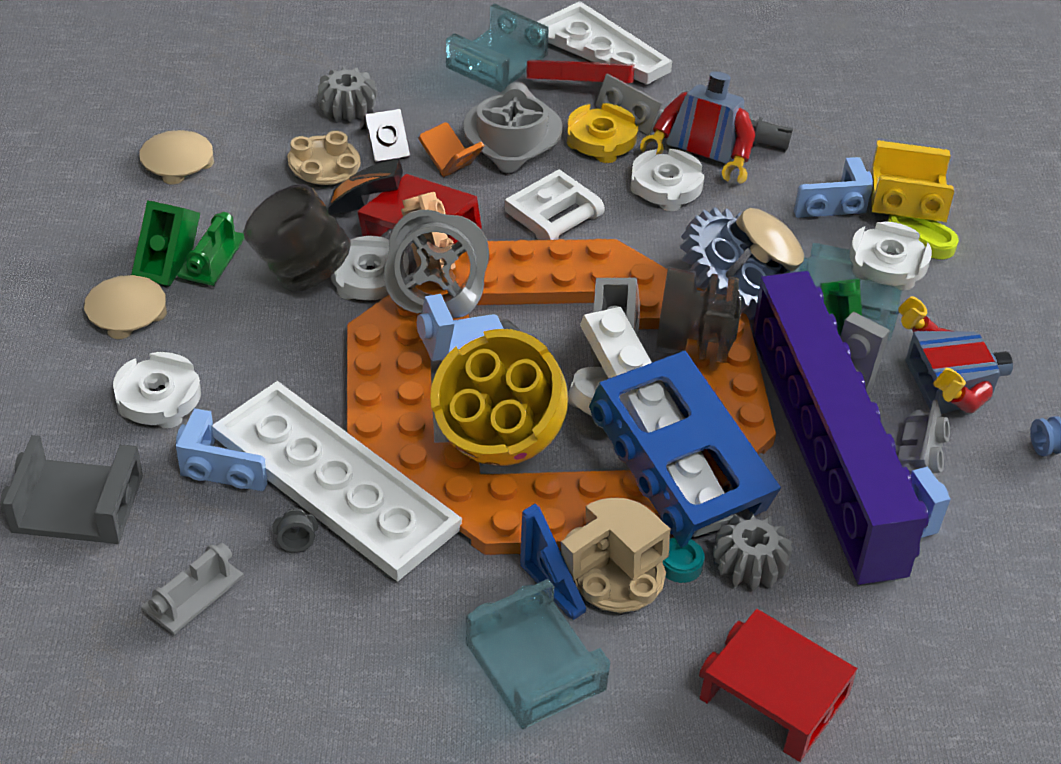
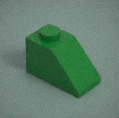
(164, 241)

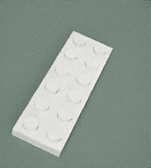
(339, 480)

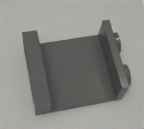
(71, 497)

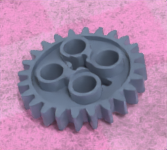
(714, 245)

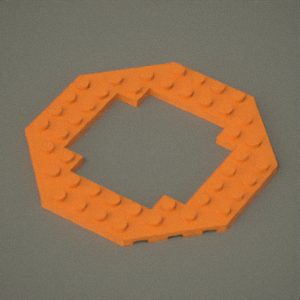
(393, 385)

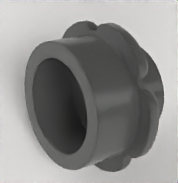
(295, 539)

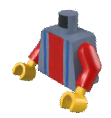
(708, 124)
(949, 363)

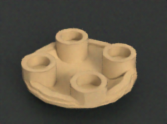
(176, 155)
(323, 158)
(771, 239)
(125, 305)
(615, 591)

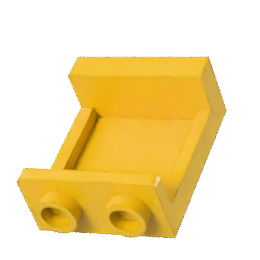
(911, 181)

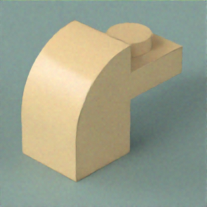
(620, 531)

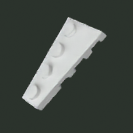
(602, 41)

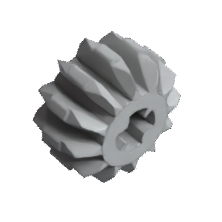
(346, 94)
(752, 551)

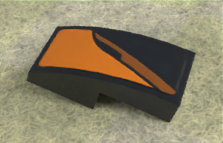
(355, 190)

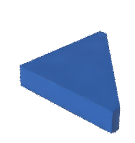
(544, 561)

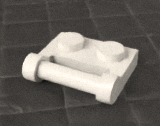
(549, 197)

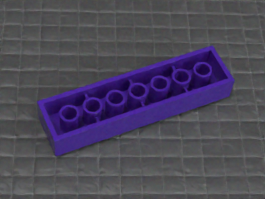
(838, 430)

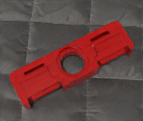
(578, 71)

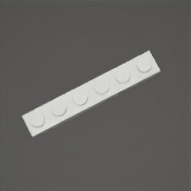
(651, 404)

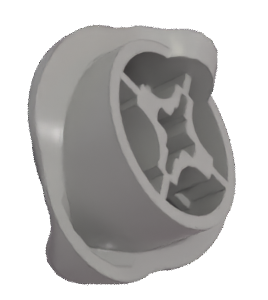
(512, 127)
(470, 238)

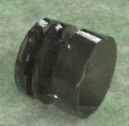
(297, 237)
(698, 314)

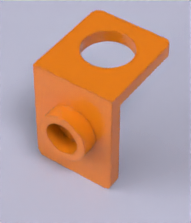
(447, 149)

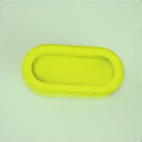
(939, 237)

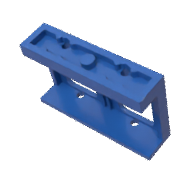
(705, 427)

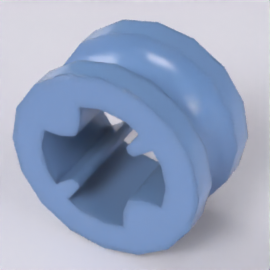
(1046, 435)

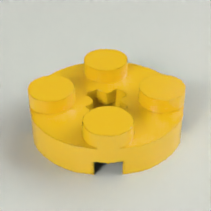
(588, 133)

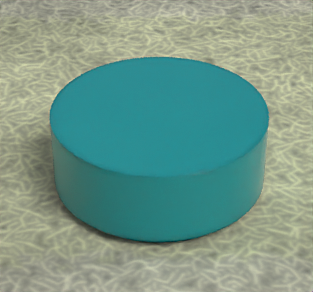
(684, 563)

